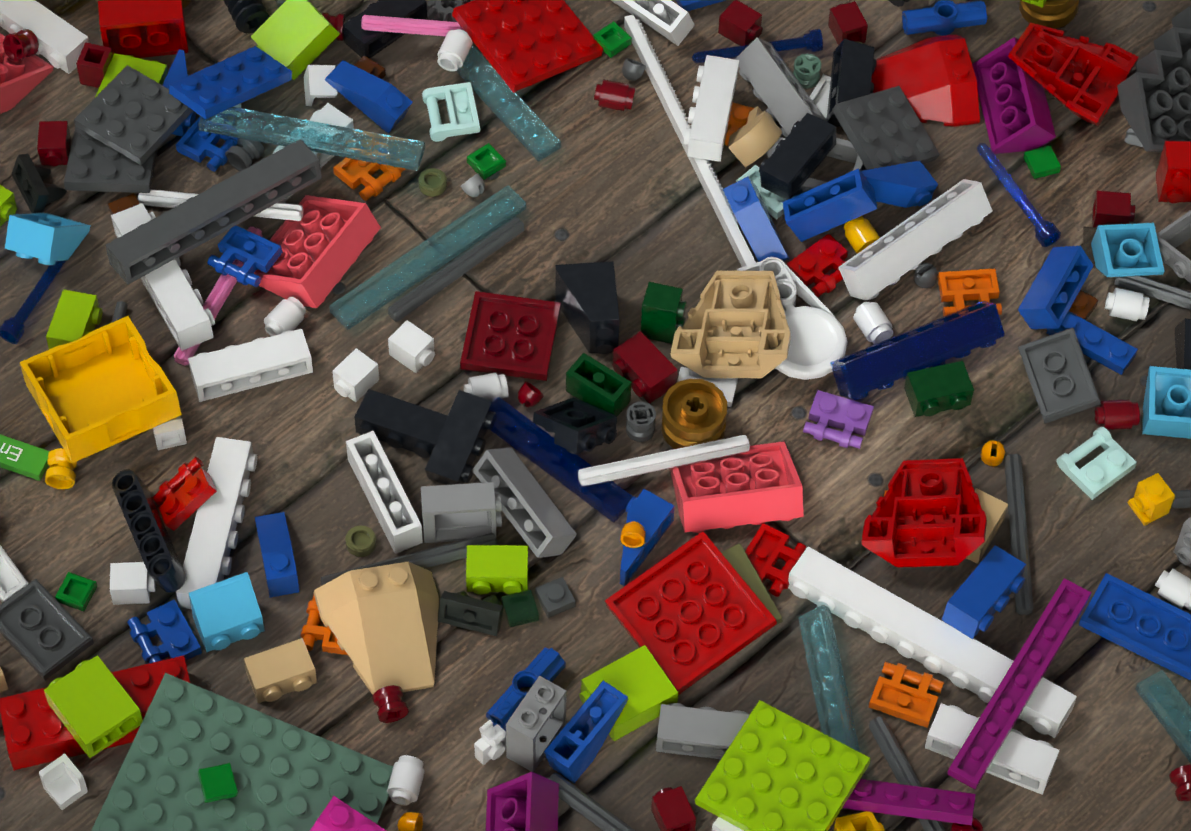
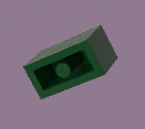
(662, 312)
(598, 385)
(939, 389)

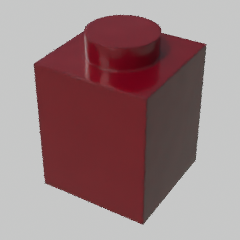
(740, 23)
(847, 23)
(93, 64)
(54, 142)
(1112, 208)
(673, 810)

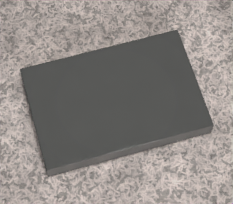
(1059, 375)
(42, 629)

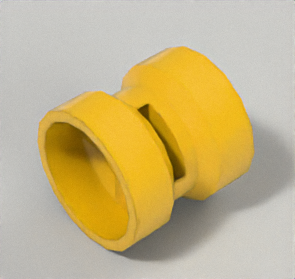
(61, 472)

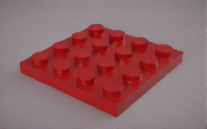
(527, 38)
(691, 611)

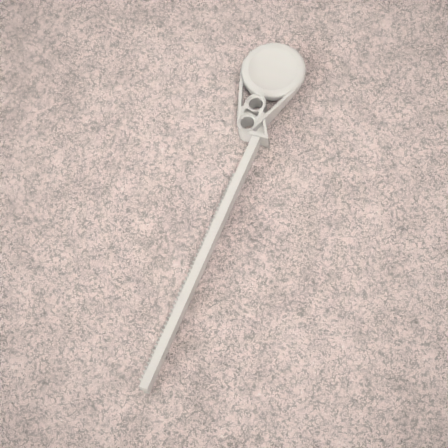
(814, 330)

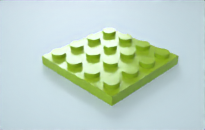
(781, 775)

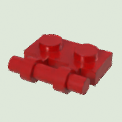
(816, 261)
(181, 501)
(764, 552)

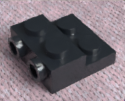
(577, 425)

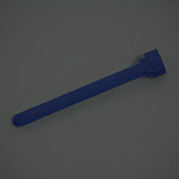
(810, 41)
(1045, 232)
(12, 329)

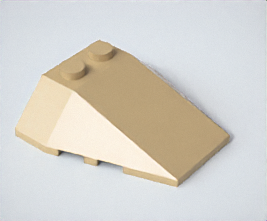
(734, 327)
(385, 623)

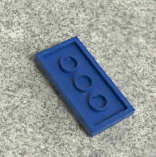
(230, 82)
(1141, 624)

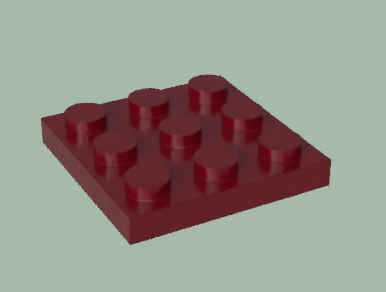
(510, 336)

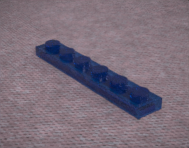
(556, 461)

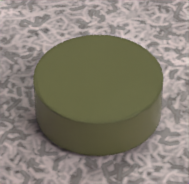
(432, 182)
(360, 541)

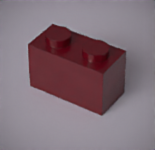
(644, 367)

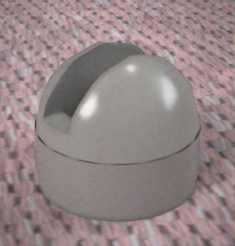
(474, 186)

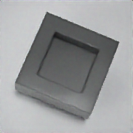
(555, 597)

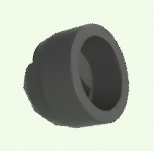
(632, 69)
(929, 278)

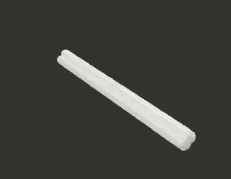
(171, 199)
(663, 460)

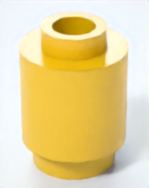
(860, 233)

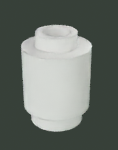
(454, 50)
(1127, 304)
(284, 316)
(873, 322)
(488, 386)
(1175, 588)
(406, 780)

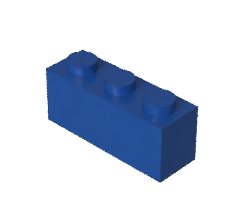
(829, 205)
(1055, 287)
(984, 592)

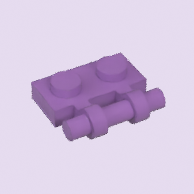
(839, 413)

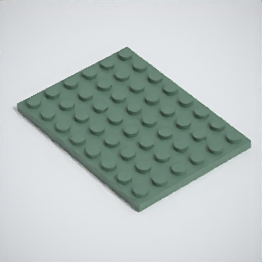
(278, 769)

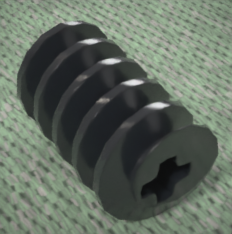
(247, 14)

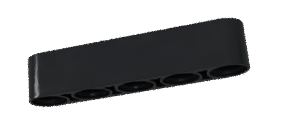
(148, 531)

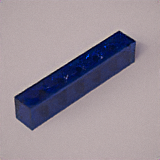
(917, 349)

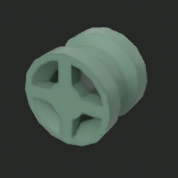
(811, 66)

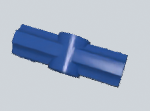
(944, 17)
(546, 664)

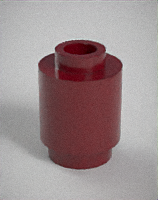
(614, 95)
(1117, 414)

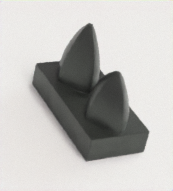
(30, 179)
(471, 613)

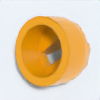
(986, 453)
(633, 535)
(410, 822)

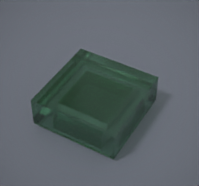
(520, 608)

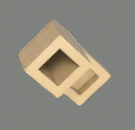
(755, 137)

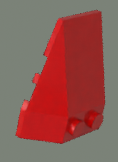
(1073, 69)
(934, 78)
(927, 516)

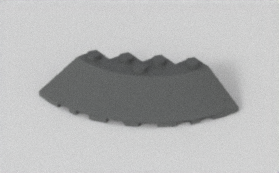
(1159, 93)

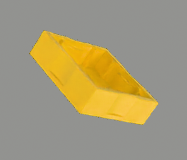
(100, 389)

